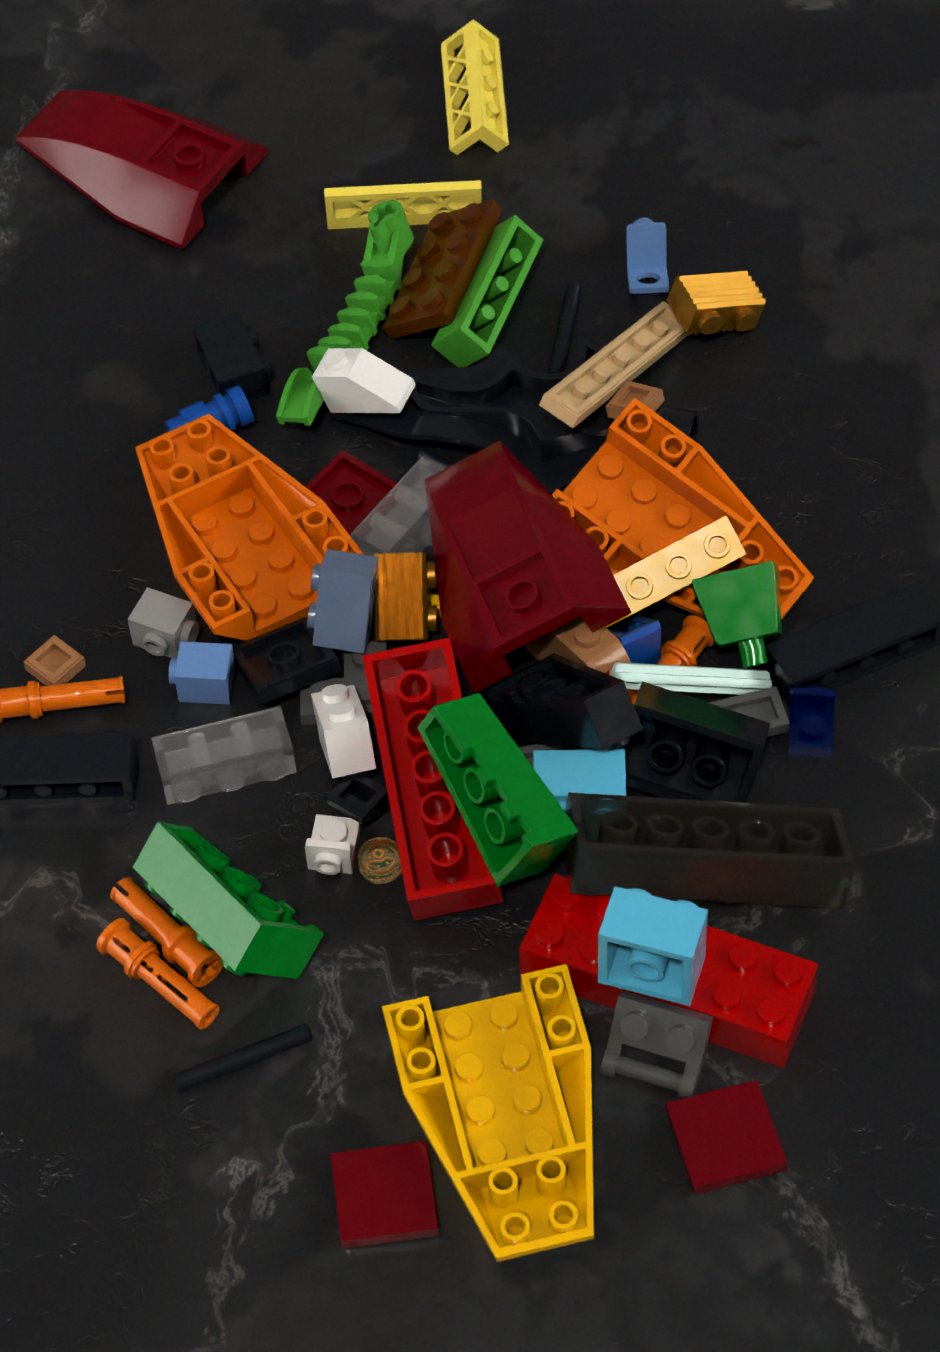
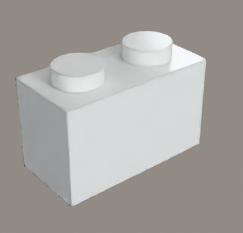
(343, 730)

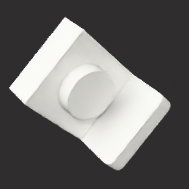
(333, 844)

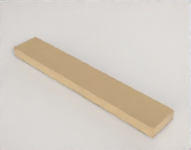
(613, 365)

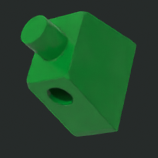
(743, 609)

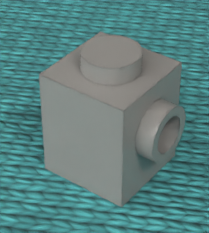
(162, 622)

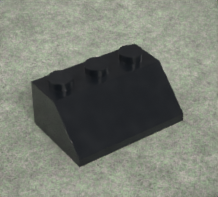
(692, 748)

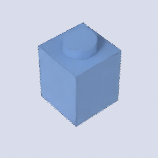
(203, 672)

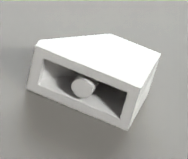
(361, 382)

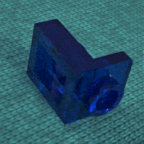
(811, 722)

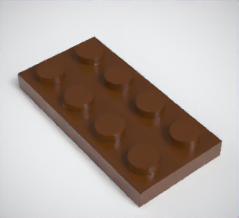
(442, 269)

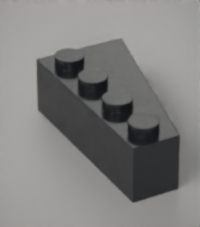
(564, 705)

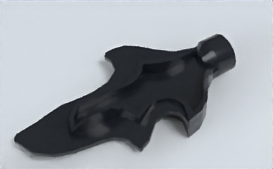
(501, 404)

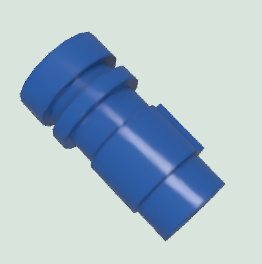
(227, 409)

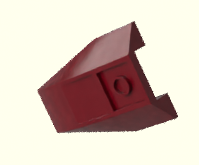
(138, 159)
(510, 563)

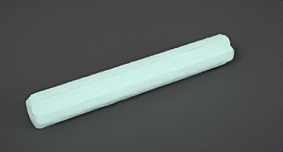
(692, 678)

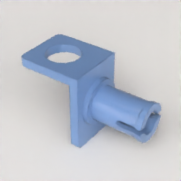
(647, 256)

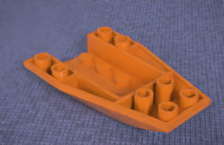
(660, 486)
(237, 528)

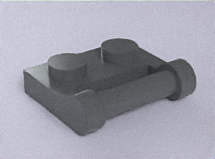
(662, 1031)

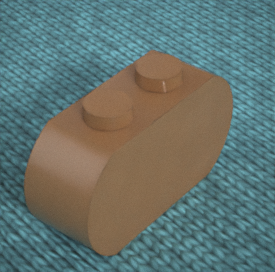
(577, 642)

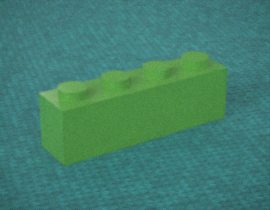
(489, 294)

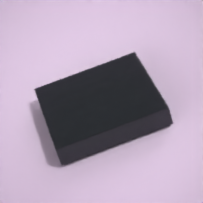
(284, 661)

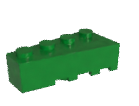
(495, 789)
(224, 905)

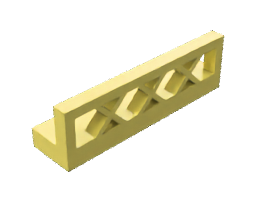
(481, 82)
(421, 201)

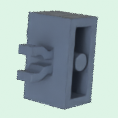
(343, 600)

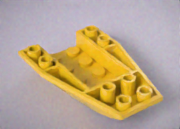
(506, 1107)

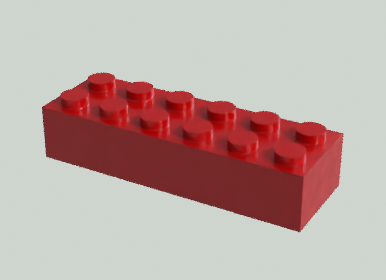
(434, 844)
(745, 985)

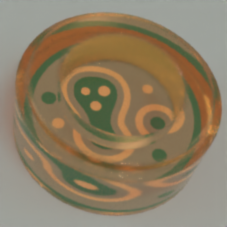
(379, 860)

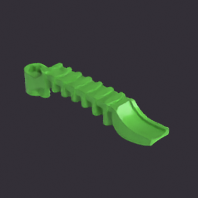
(382, 265)

